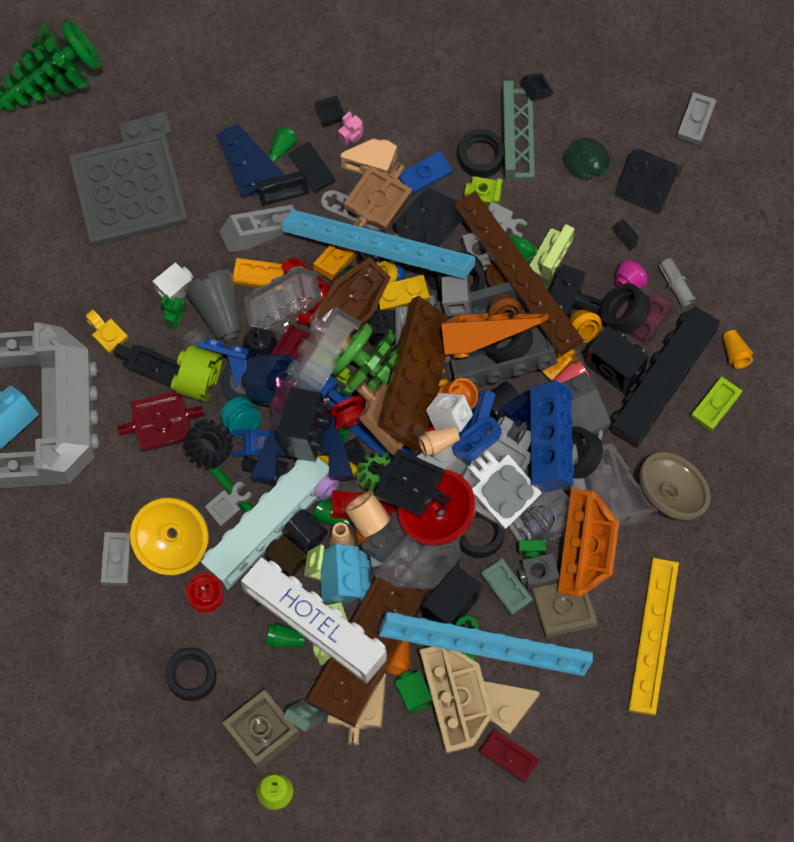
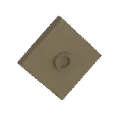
(562, 612)

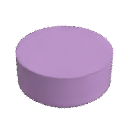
(325, 487)

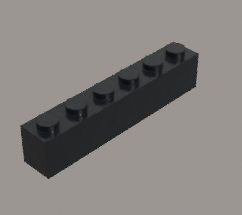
(664, 377)

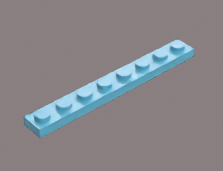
(378, 244)
(485, 644)

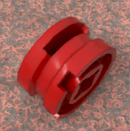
(347, 412)
(204, 593)

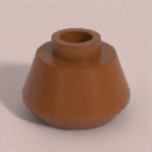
(504, 304)

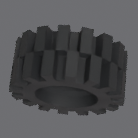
(199, 452)

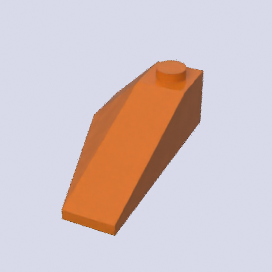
(474, 331)

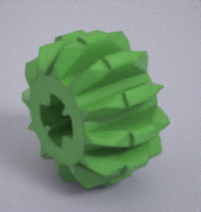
(367, 477)

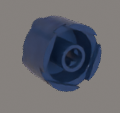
(262, 375)

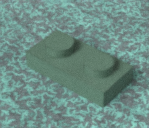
(303, 715)

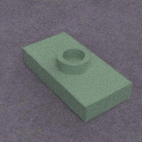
(506, 587)

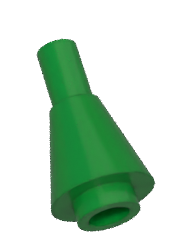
(281, 143)

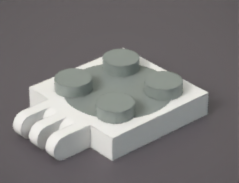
(502, 488)

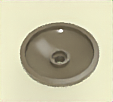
(674, 486)

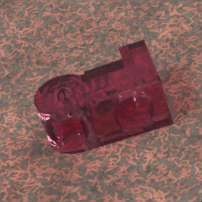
(659, 311)

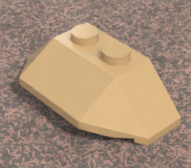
(457, 696)

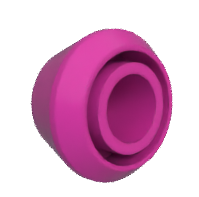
(632, 273)

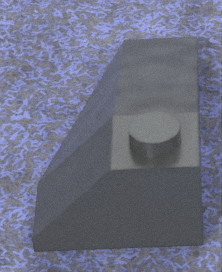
(586, 407)

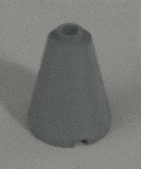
(217, 303)

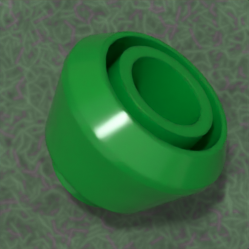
(526, 249)

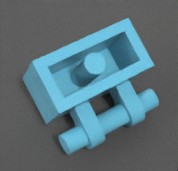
(14, 414)
(344, 574)

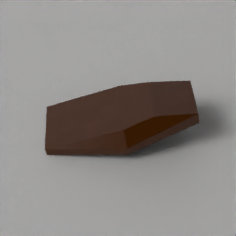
(355, 292)

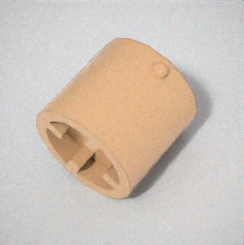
(367, 514)

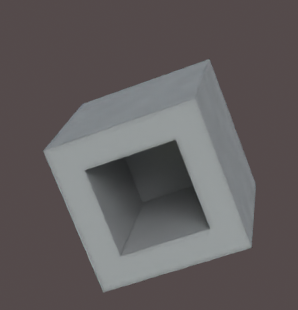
(456, 296)

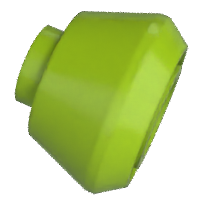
(283, 791)

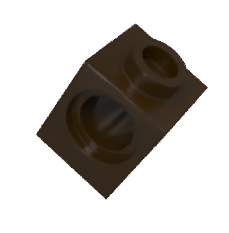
(286, 556)

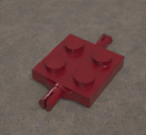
(160, 420)

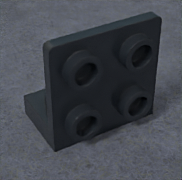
(647, 180)

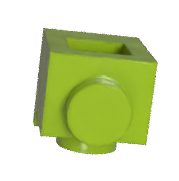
(491, 187)

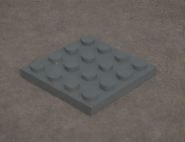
(128, 189)

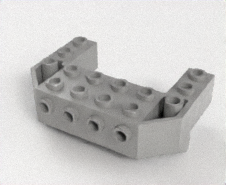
(67, 407)

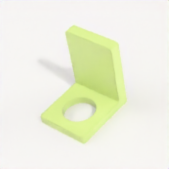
(314, 562)

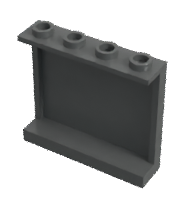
(483, 368)

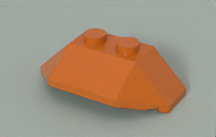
(587, 544)

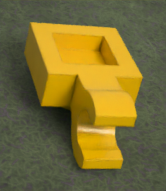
(107, 333)

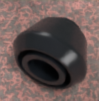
(259, 341)

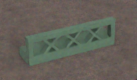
(510, 129)

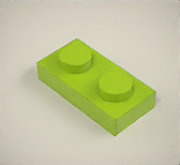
(716, 404)

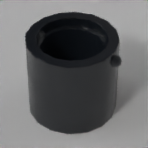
(504, 396)
(304, 531)

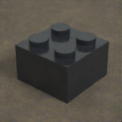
(617, 359)
(304, 424)
(452, 597)

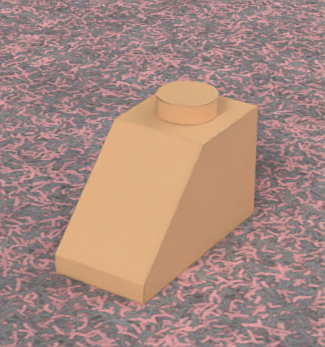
(374, 153)

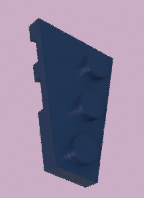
(246, 160)

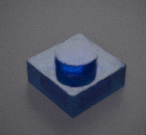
(519, 410)

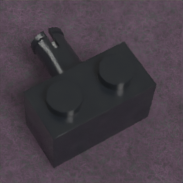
(568, 291)

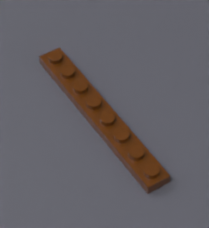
(518, 272)

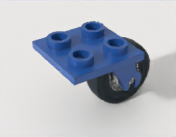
(233, 372)

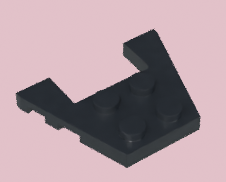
(430, 222)

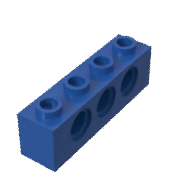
(551, 436)

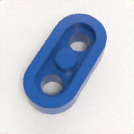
(477, 438)

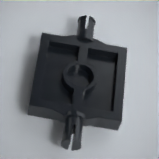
(409, 483)

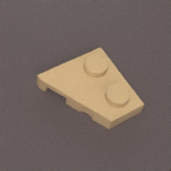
(509, 704)

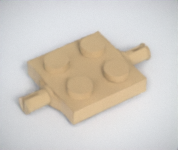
(371, 717)

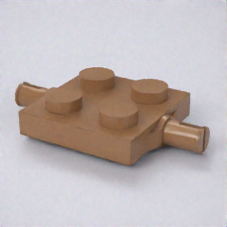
(378, 197)
(371, 415)

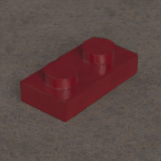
(509, 756)

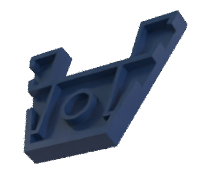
(339, 465)

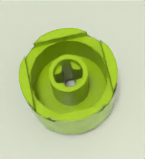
(197, 372)

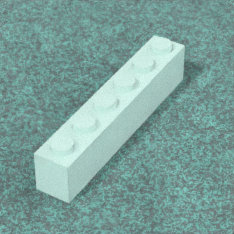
(265, 522)

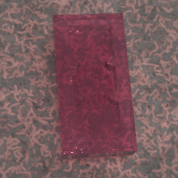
(279, 400)

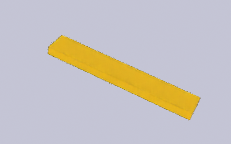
(653, 637)

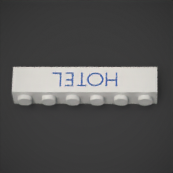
(314, 619)

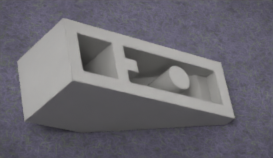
(253, 228)

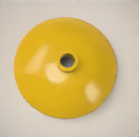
(159, 549)

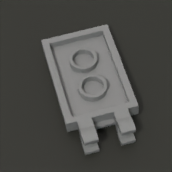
(516, 449)

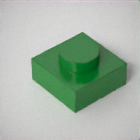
(531, 548)

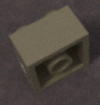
(260, 730)

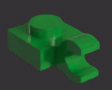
(173, 311)

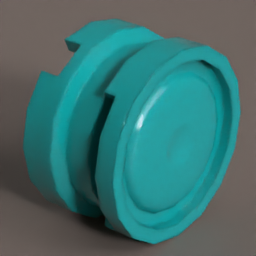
(239, 415)

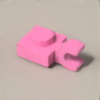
(351, 130)

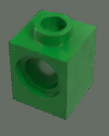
(413, 692)

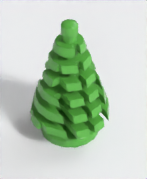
(367, 362)

